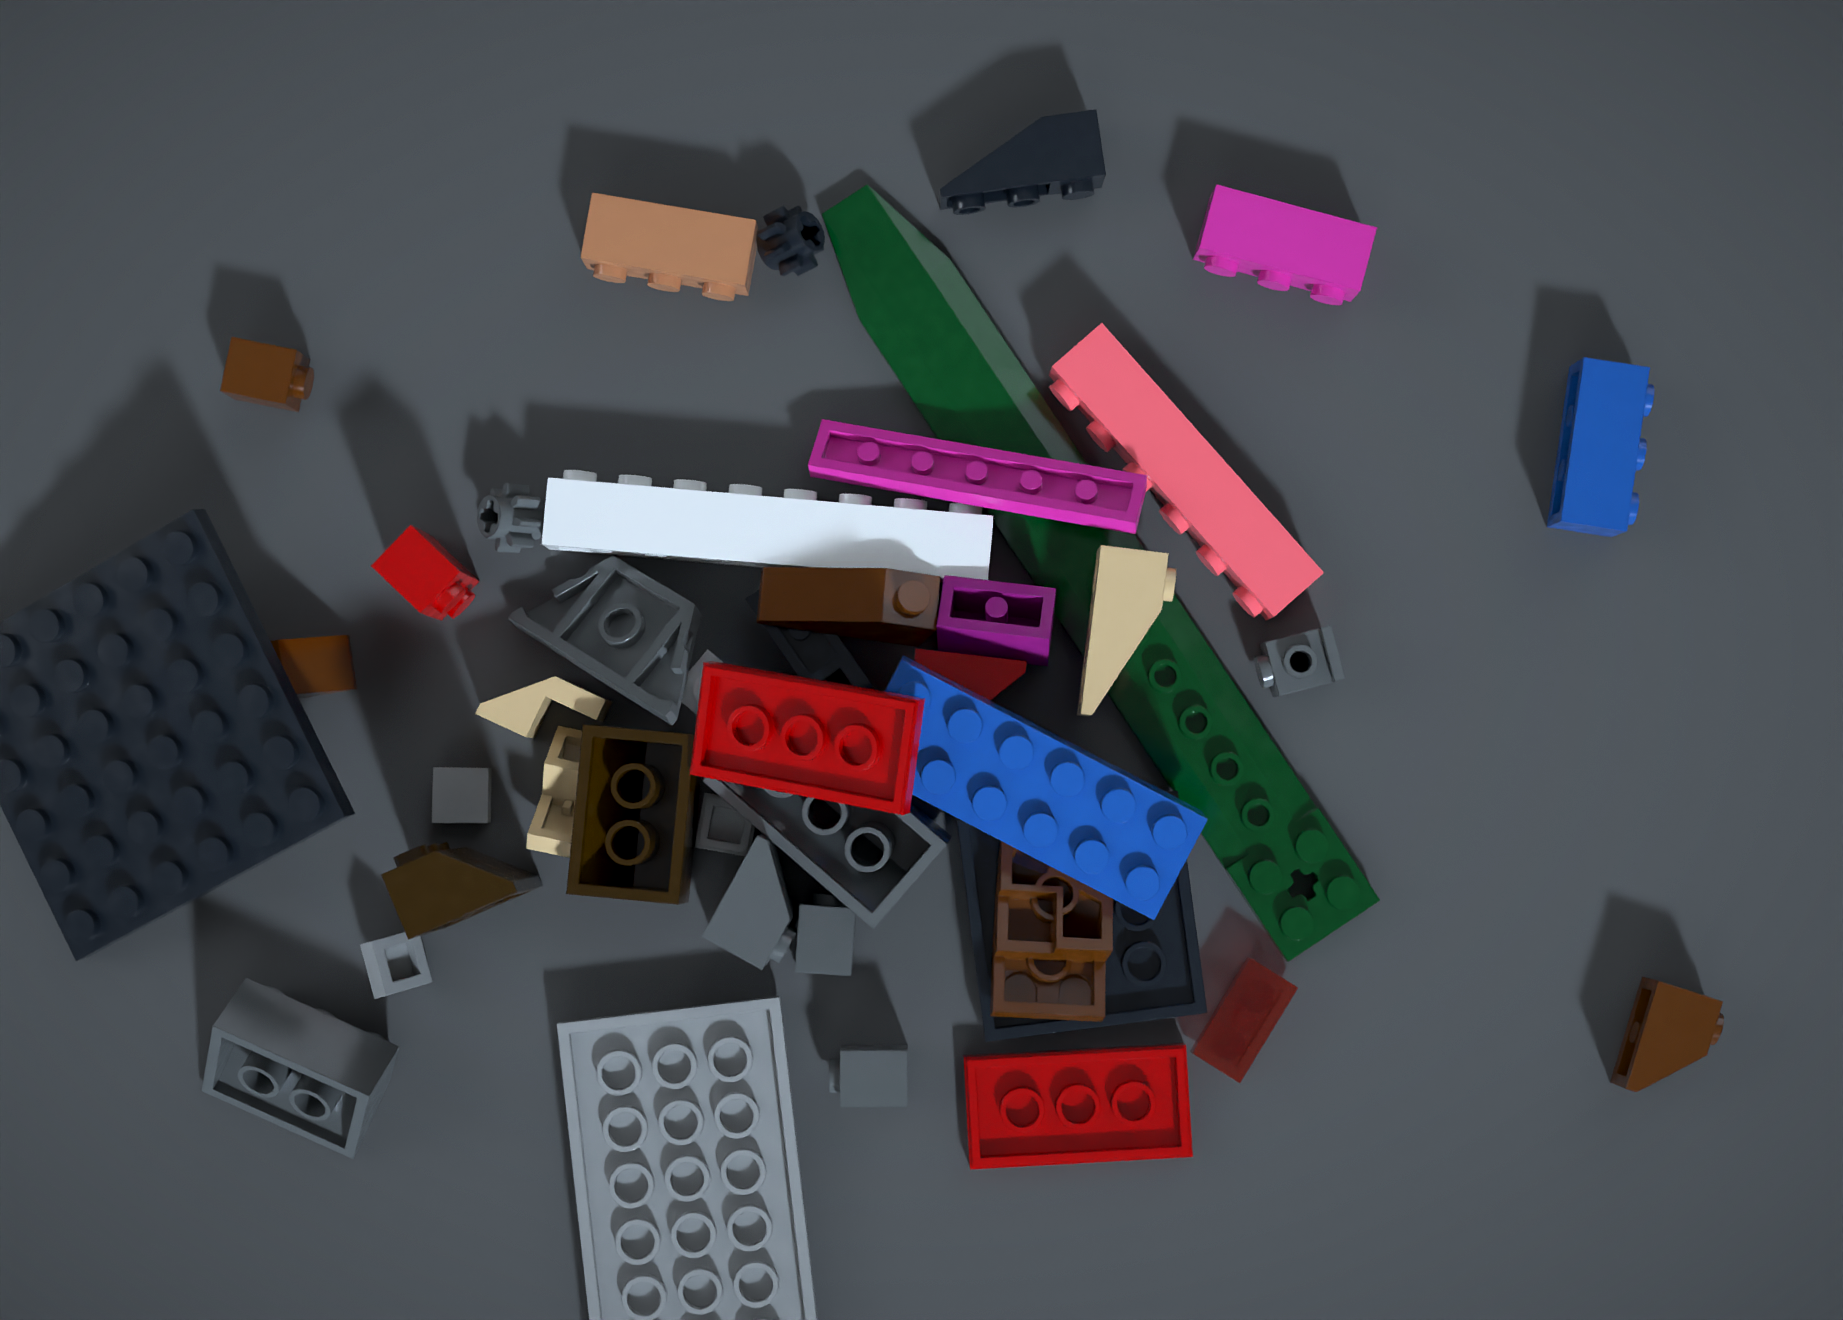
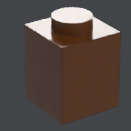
(267, 375)

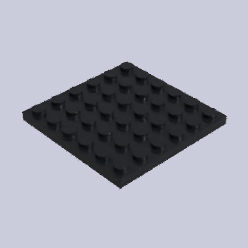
(152, 738)

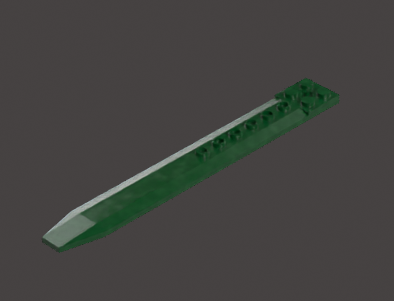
(1173, 683)

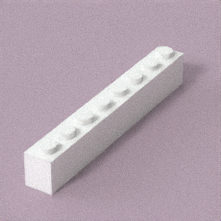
(760, 529)

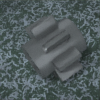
(511, 517)

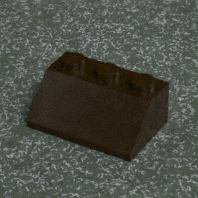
(634, 816)
(448, 885)

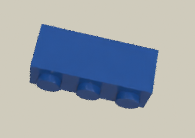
(1600, 447)

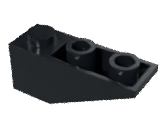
(1044, 159)

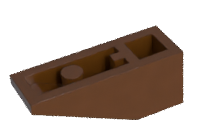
(851, 602)

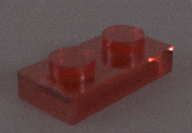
(1243, 1019)

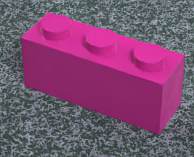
(1284, 245)

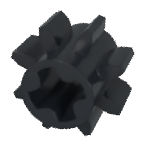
(790, 240)

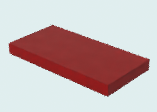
(807, 737)
(1077, 1106)

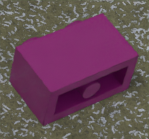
(996, 619)

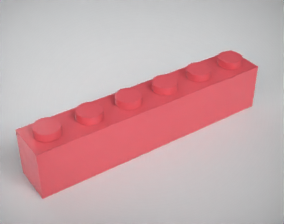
(1184, 473)

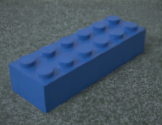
(1046, 794)

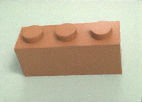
(669, 246)

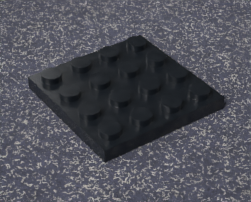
(1147, 975)

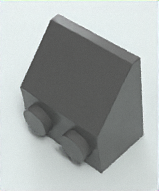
(755, 909)

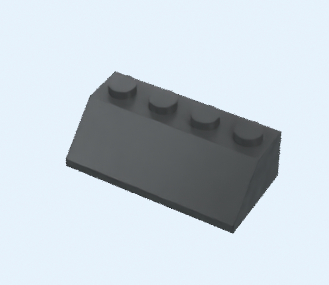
(851, 850)

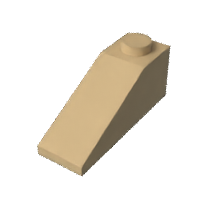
(1123, 606)

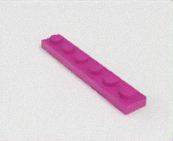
(978, 476)

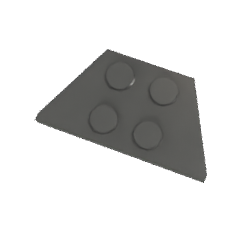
(621, 632)

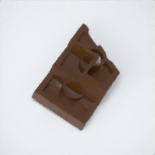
(1048, 942)

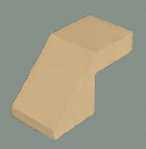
(526, 707)
(554, 815)

